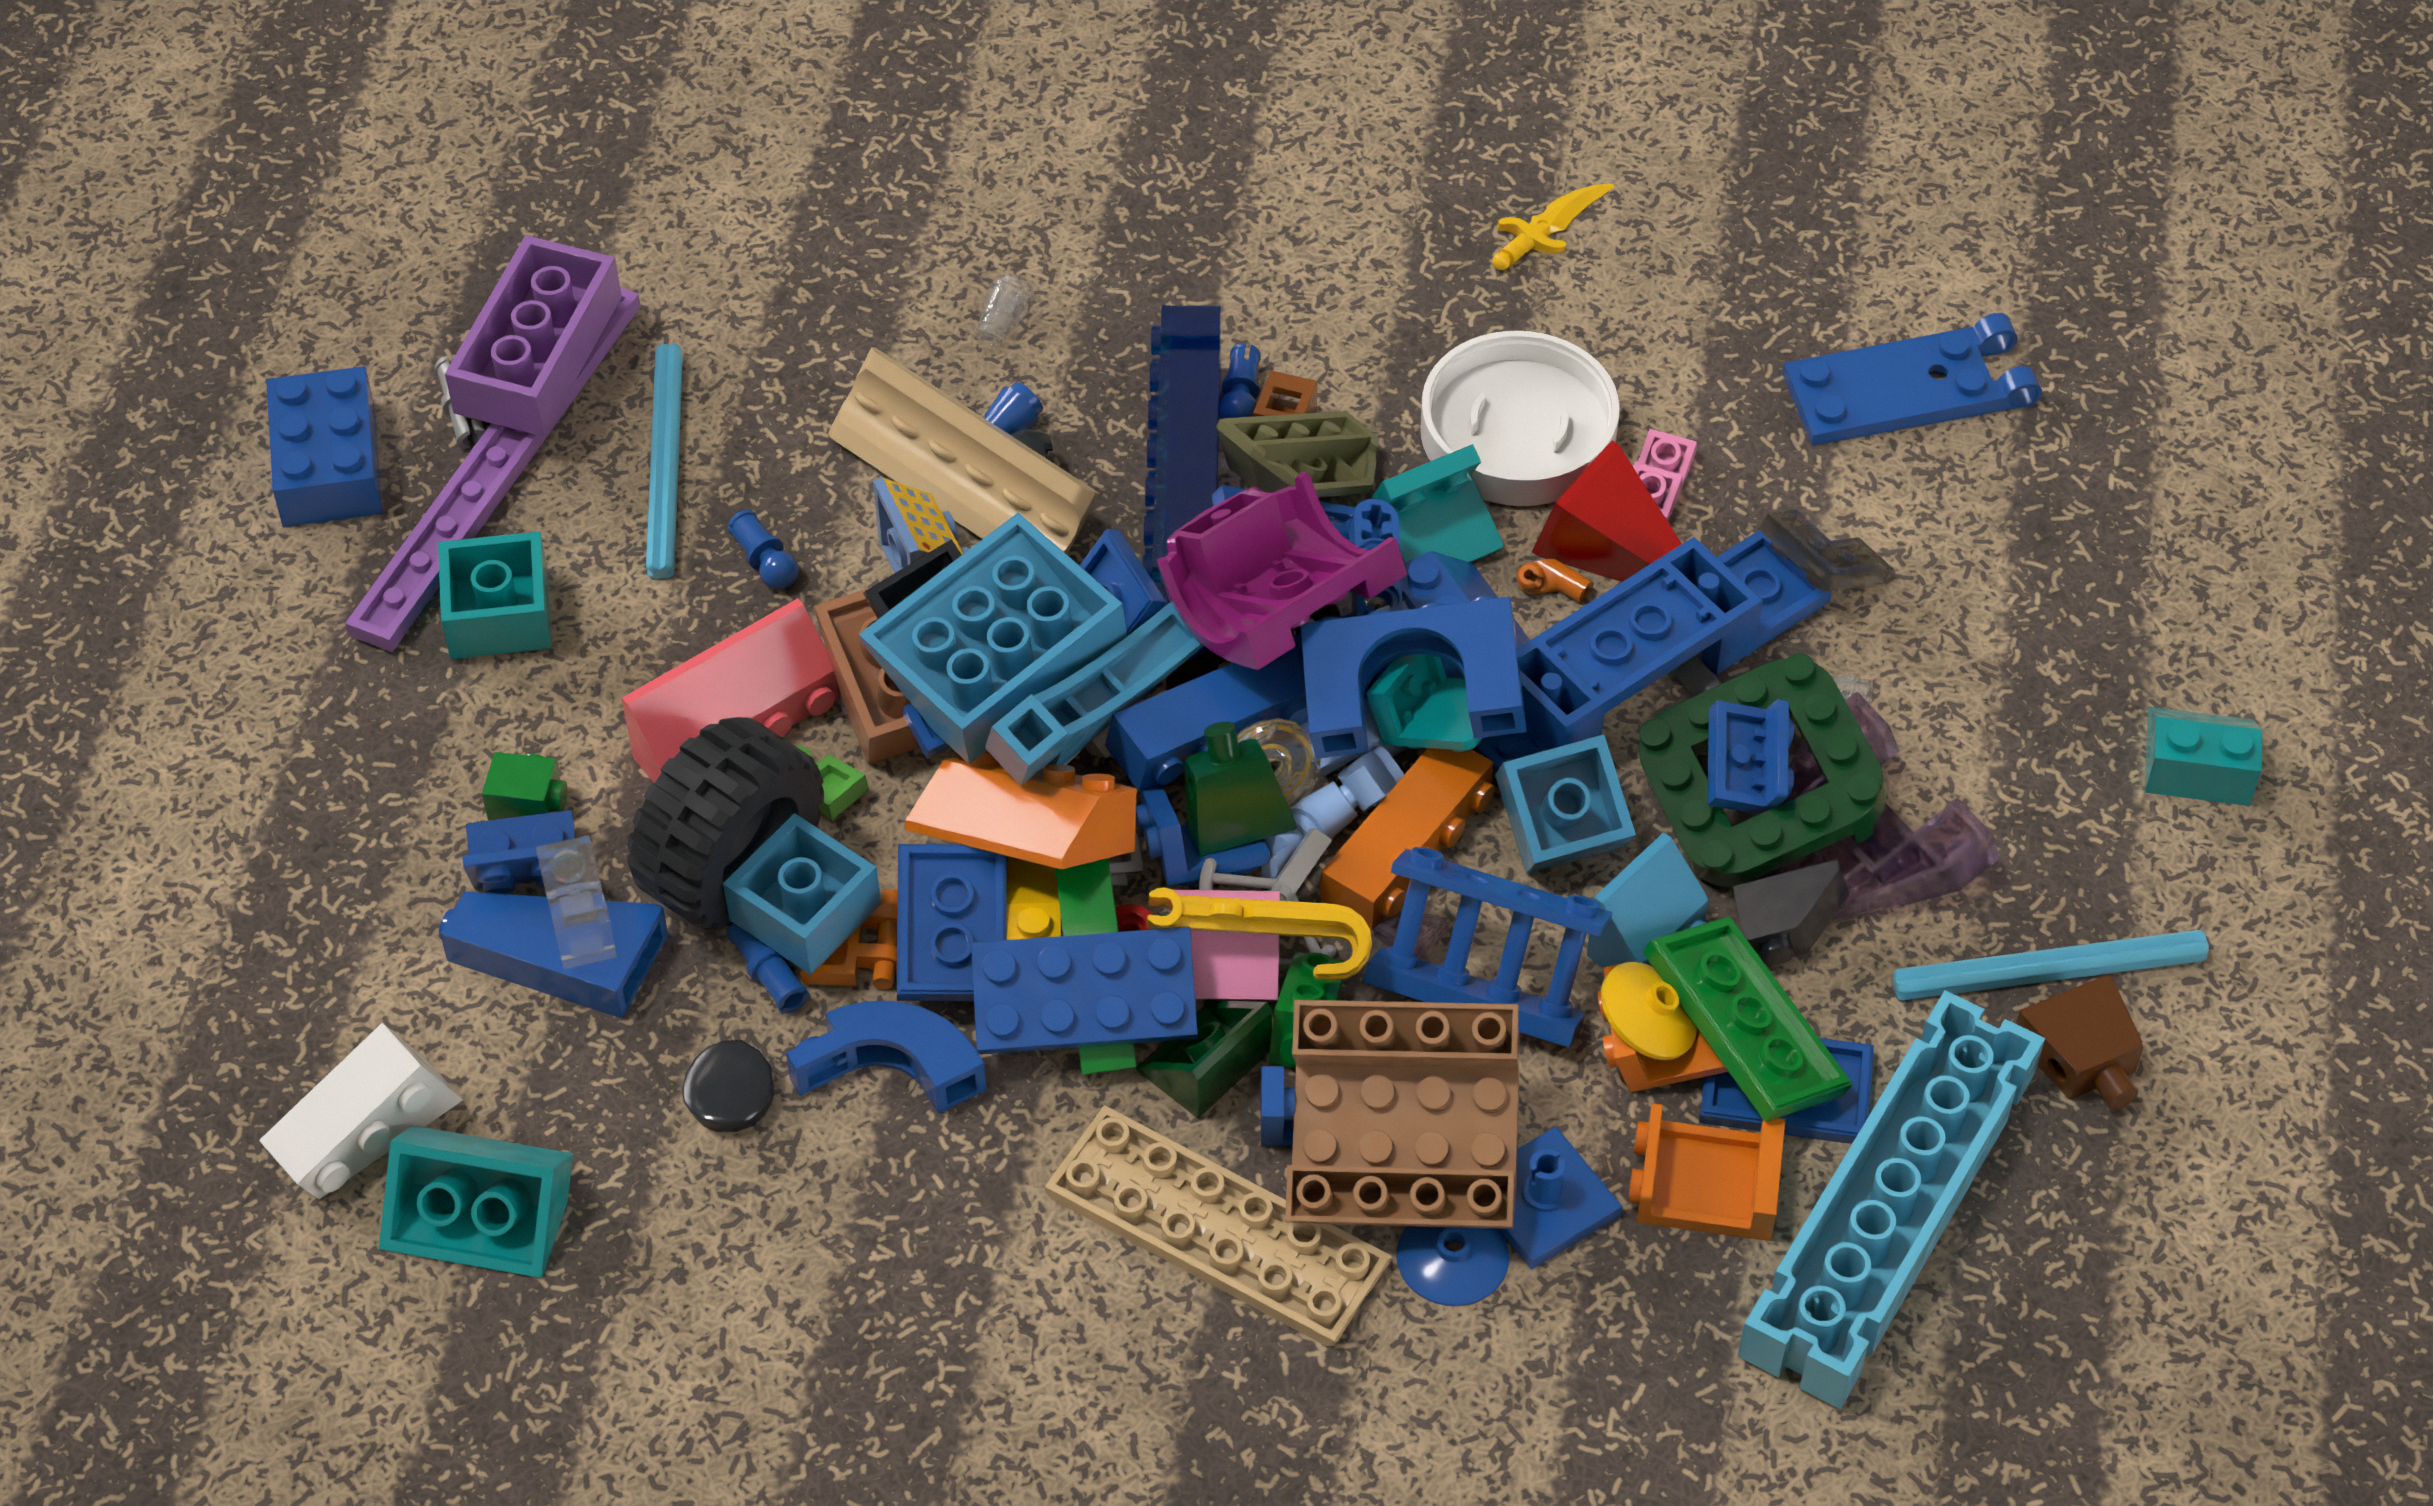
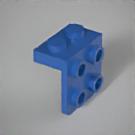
(1175, 850)

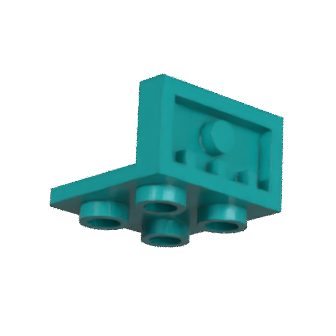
(1442, 509)

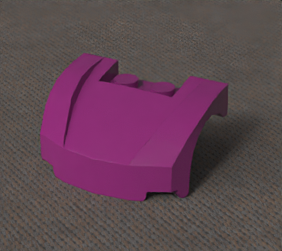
(1264, 567)

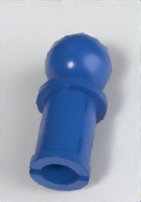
(1241, 385)
(777, 567)

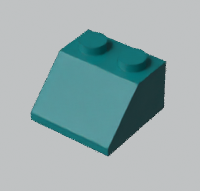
(2202, 756)

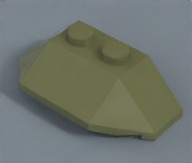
(1276, 448)

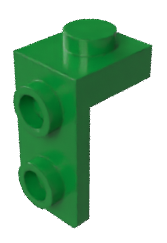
(1298, 986)

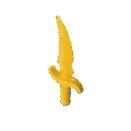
(1553, 219)

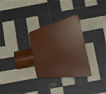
(2087, 1041)

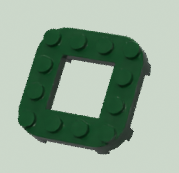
(1792, 830)

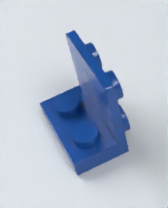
(506, 852)

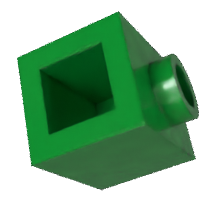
(523, 786)

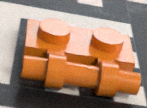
(880, 957)

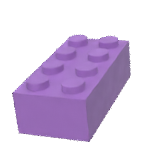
(533, 335)

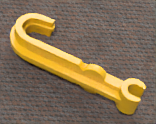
(1269, 918)

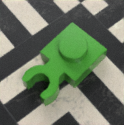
(841, 784)

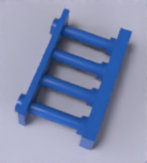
(1449, 982)

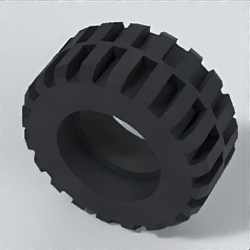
(715, 811)

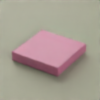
(1235, 963)

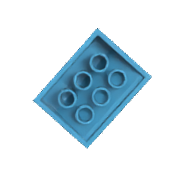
(993, 632)

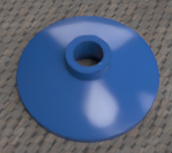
(1452, 1276)

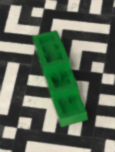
(1089, 908)

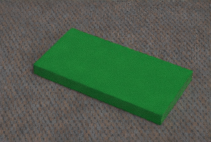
(1747, 1018)

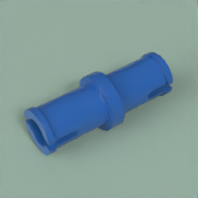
(770, 970)

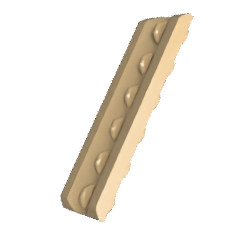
(956, 455)
(1216, 1226)

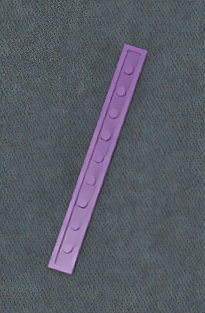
(463, 509)

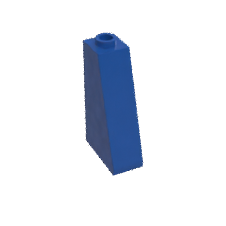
(517, 943)

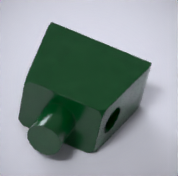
(1232, 793)

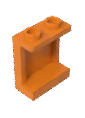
(1708, 1177)

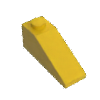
(1031, 901)

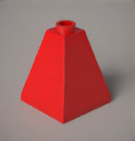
(1607, 521)

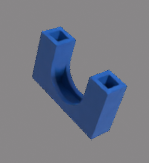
(1349, 651)

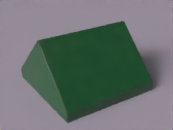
(1201, 1070)

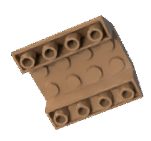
(1404, 1114)

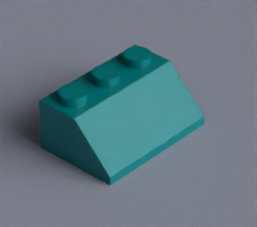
(474, 1200)

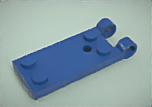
(1892, 385)

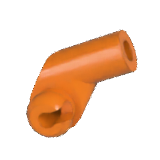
(1553, 576)

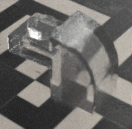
(576, 902)

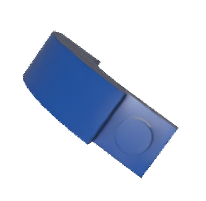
(891, 1037)

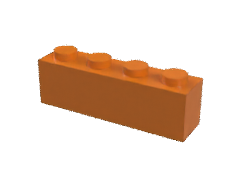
(1420, 811)

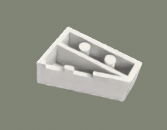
(358, 1112)

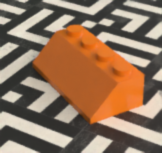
(1047, 820)

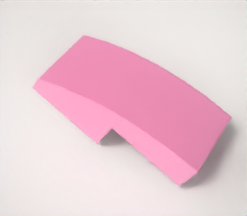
(1664, 467)

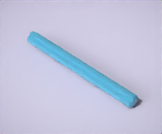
(664, 462)
(2050, 964)

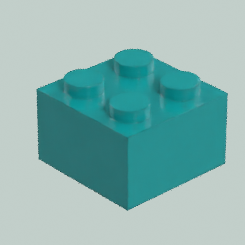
(494, 595)

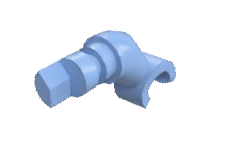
(1332, 807)

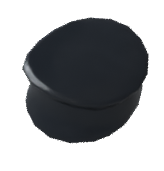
(729, 1086)

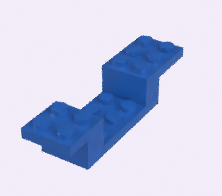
(1646, 630)

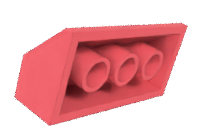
(764, 672)

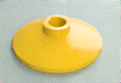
(1646, 1012)

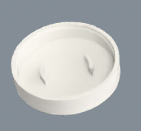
(1527, 407)

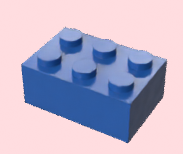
(323, 446)

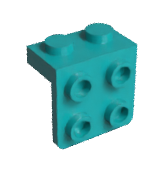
(1421, 706)

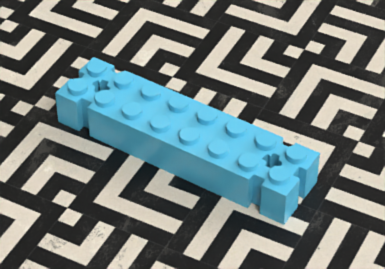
(1890, 1199)

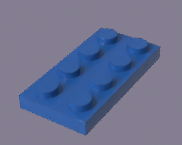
(1084, 990)

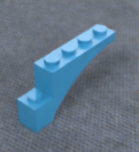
(1073, 712)

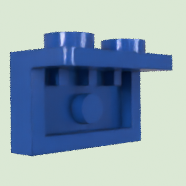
(1749, 756)

